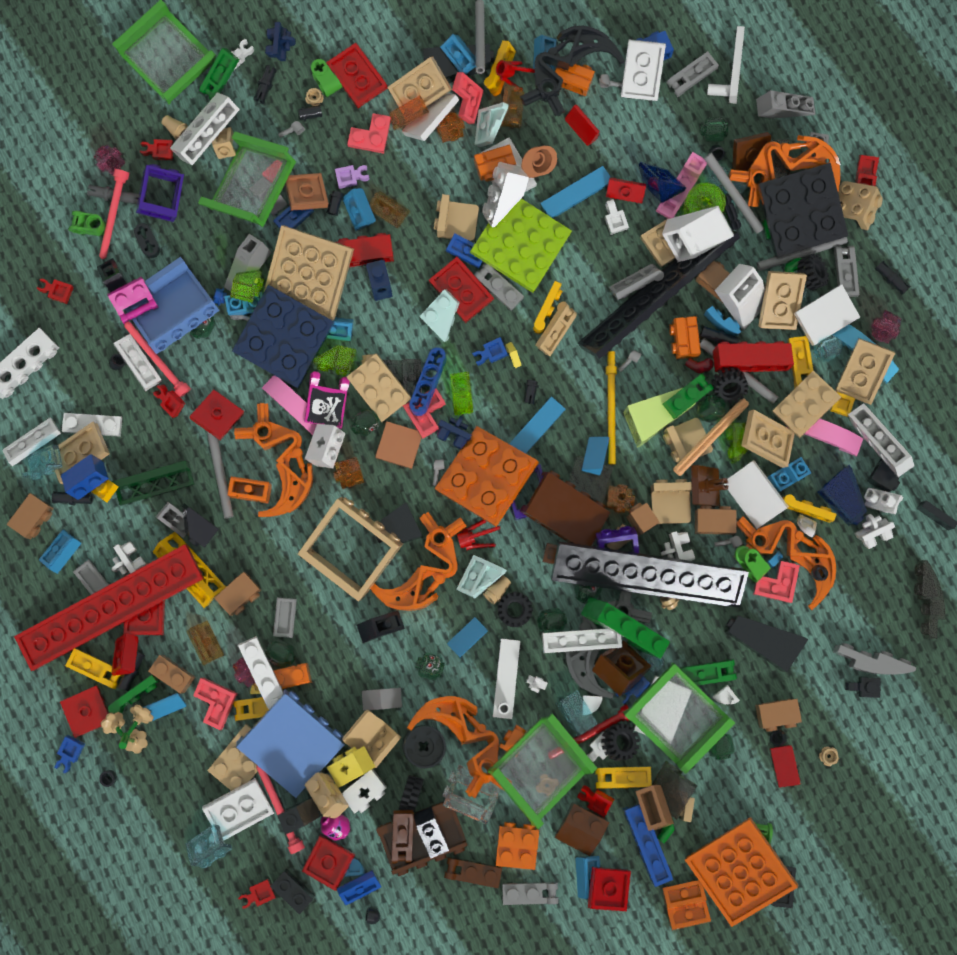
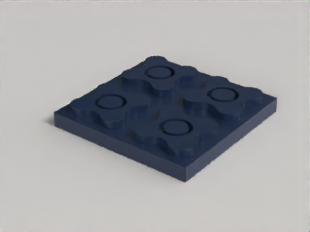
(283, 336)

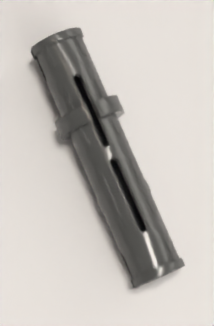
(107, 193)

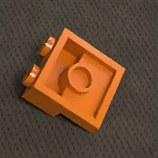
(517, 846)

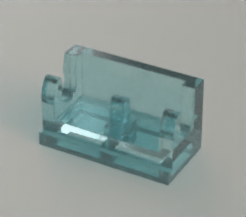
(576, 713)

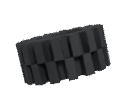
(815, 271)
(726, 377)
(526, 606)
(629, 742)
(411, 793)

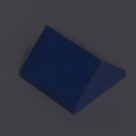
(660, 182)

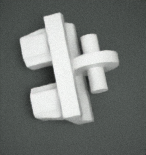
(882, 500)
(873, 528)
(677, 540)
(124, 552)

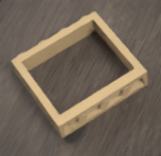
(331, 571)

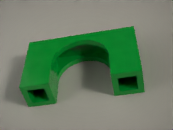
(637, 634)

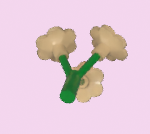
(133, 739)

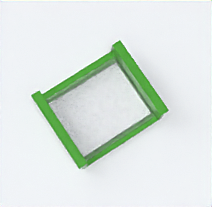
(163, 52)
(252, 180)
(679, 718)
(541, 768)

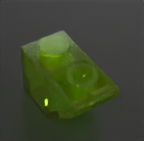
(247, 285)
(337, 359)
(461, 393)
(735, 436)

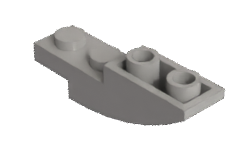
(880, 663)

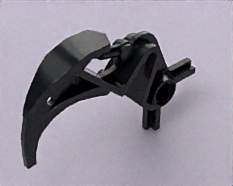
(548, 78)

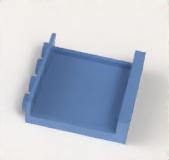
(181, 306)
(291, 743)

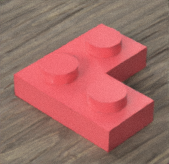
(471, 97)
(371, 139)
(425, 424)
(782, 587)
(220, 701)

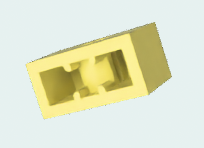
(351, 766)

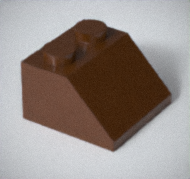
(621, 668)
(581, 829)

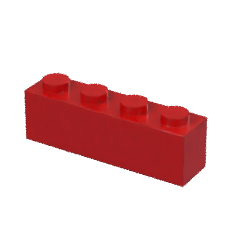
(369, 249)
(753, 357)

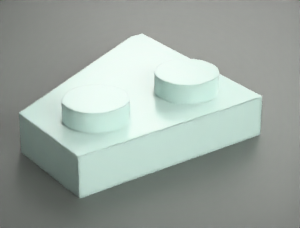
(489, 123)
(441, 313)
(479, 576)

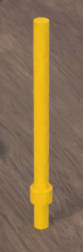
(611, 371)

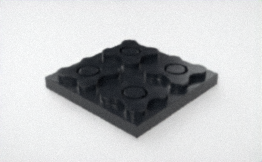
(802, 210)

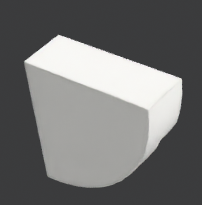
(807, 525)
(725, 696)
(592, 702)

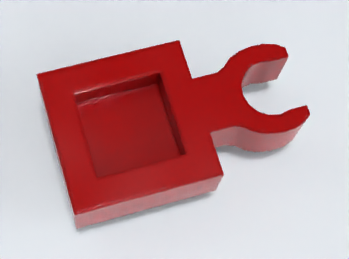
(160, 149)
(57, 290)
(170, 401)
(598, 801)
(259, 893)

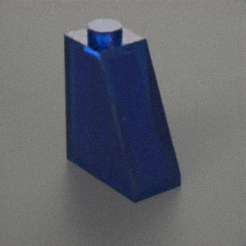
(844, 496)

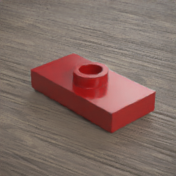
(625, 190)

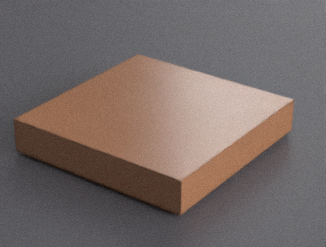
(306, 191)
(399, 445)

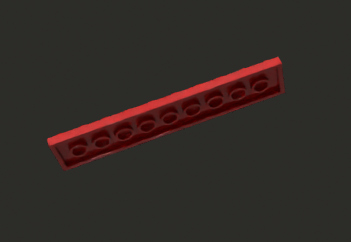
(109, 607)

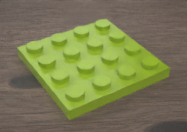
(522, 244)

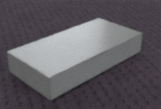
(90, 577)
(285, 617)

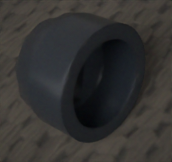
(717, 154)
(116, 362)
(816, 575)
(776, 739)
(106, 780)
(372, 916)

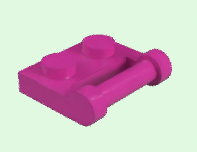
(129, 295)

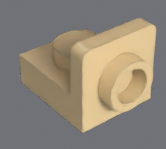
(224, 144)
(687, 812)

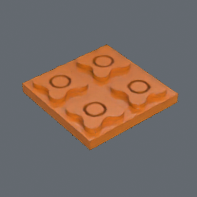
(486, 476)
(741, 872)

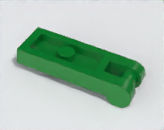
(219, 73)
(687, 396)
(710, 672)
(133, 695)

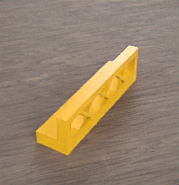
(200, 590)

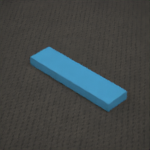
(576, 192)
(537, 425)

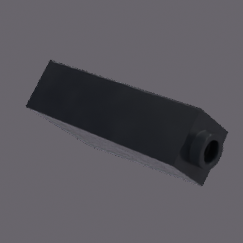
(448, 67)
(768, 642)
(299, 815)

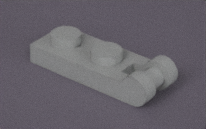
(693, 73)
(847, 269)
(636, 281)
(499, 287)
(529, 893)

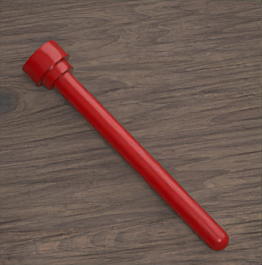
(604, 725)

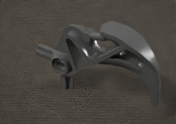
(572, 658)

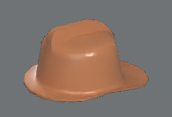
(539, 161)

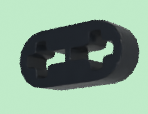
(143, 242)

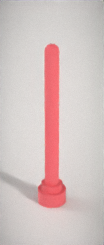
(120, 178)
(180, 387)
(294, 843)

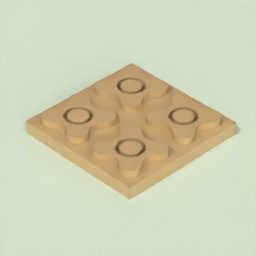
(310, 269)

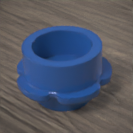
(219, 296)

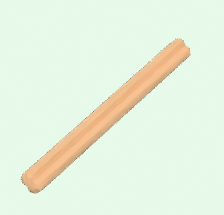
(710, 437)

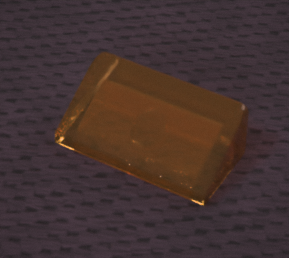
(408, 113)
(388, 209)
(205, 643)

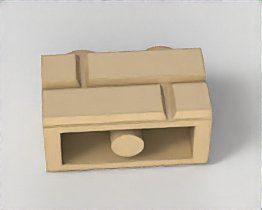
(326, 795)

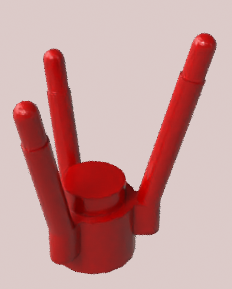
(507, 69)
(466, 537)

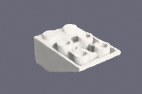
(504, 192)
(696, 232)
(742, 294)

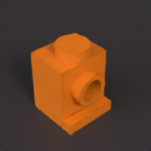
(512, 737)

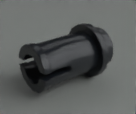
(310, 112)
(334, 204)
(530, 391)

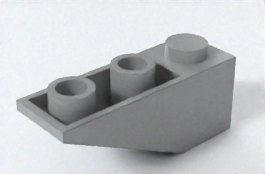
(782, 105)
(249, 257)

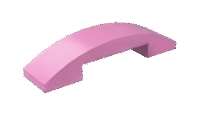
(688, 177)
(288, 400)
(836, 436)

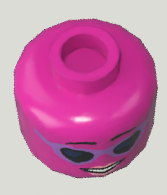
(335, 828)

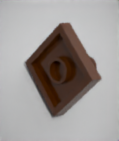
(747, 149)
(706, 486)

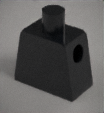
(402, 524)

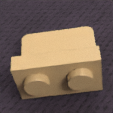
(859, 202)
(456, 218)
(684, 438)
(671, 501)
(374, 735)

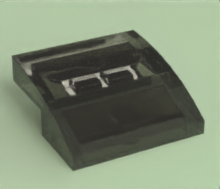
(407, 372)
(675, 787)

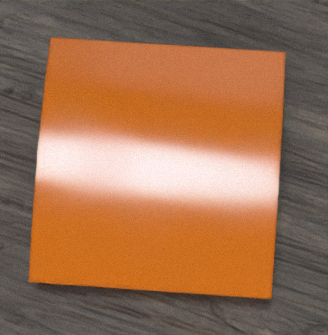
(686, 905)

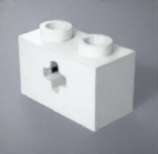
(325, 445)
(370, 781)

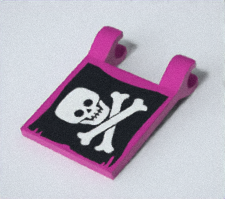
(324, 403)

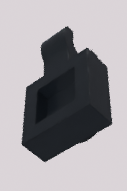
(867, 687)

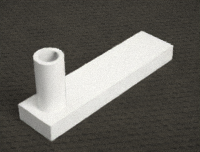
(731, 90)
(580, 640)
(506, 678)

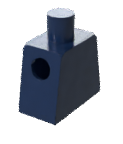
(379, 279)

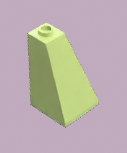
(649, 417)

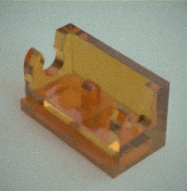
(514, 112)

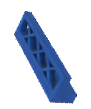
(648, 846)

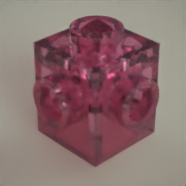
(108, 159)
(886, 327)
(243, 673)

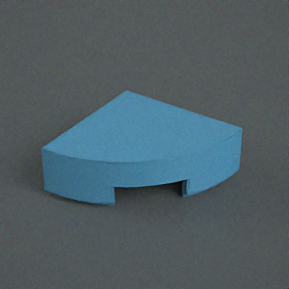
(773, 560)
(355, 868)

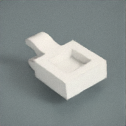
(242, 53)
(616, 219)
(536, 683)
(597, 750)

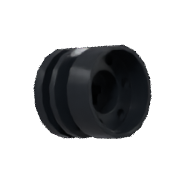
(435, 746)

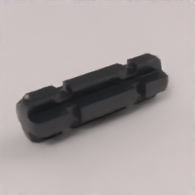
(731, 213)

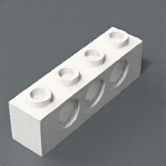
(204, 128)
(24, 352)
(881, 440)

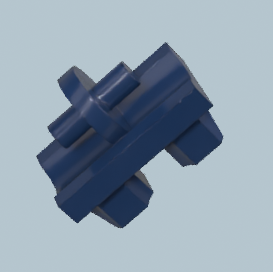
(281, 42)
(446, 429)

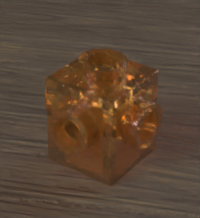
(451, 127)
(348, 473)
(615, 503)

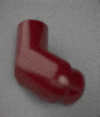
(700, 367)

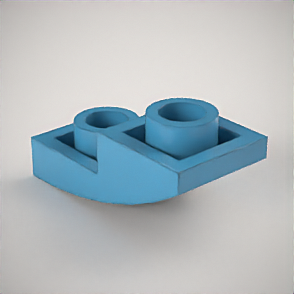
(240, 307)
(728, 326)
(789, 475)

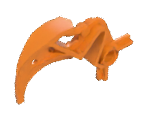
(764, 165)
(278, 435)
(771, 534)
(415, 583)
(456, 723)

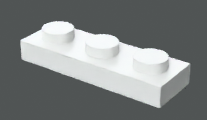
(137, 362)
(107, 424)
(31, 441)

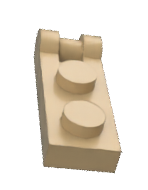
(556, 328)

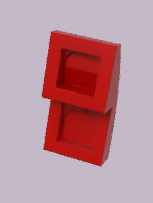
(867, 170)

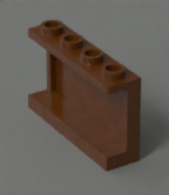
(565, 510)
(451, 828)

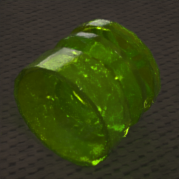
(703, 193)

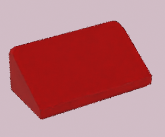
(582, 125)
(125, 654)
(785, 766)

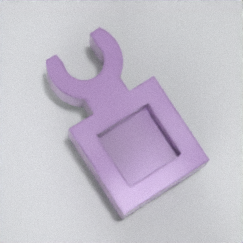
(347, 176)

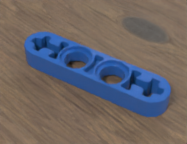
(431, 382)

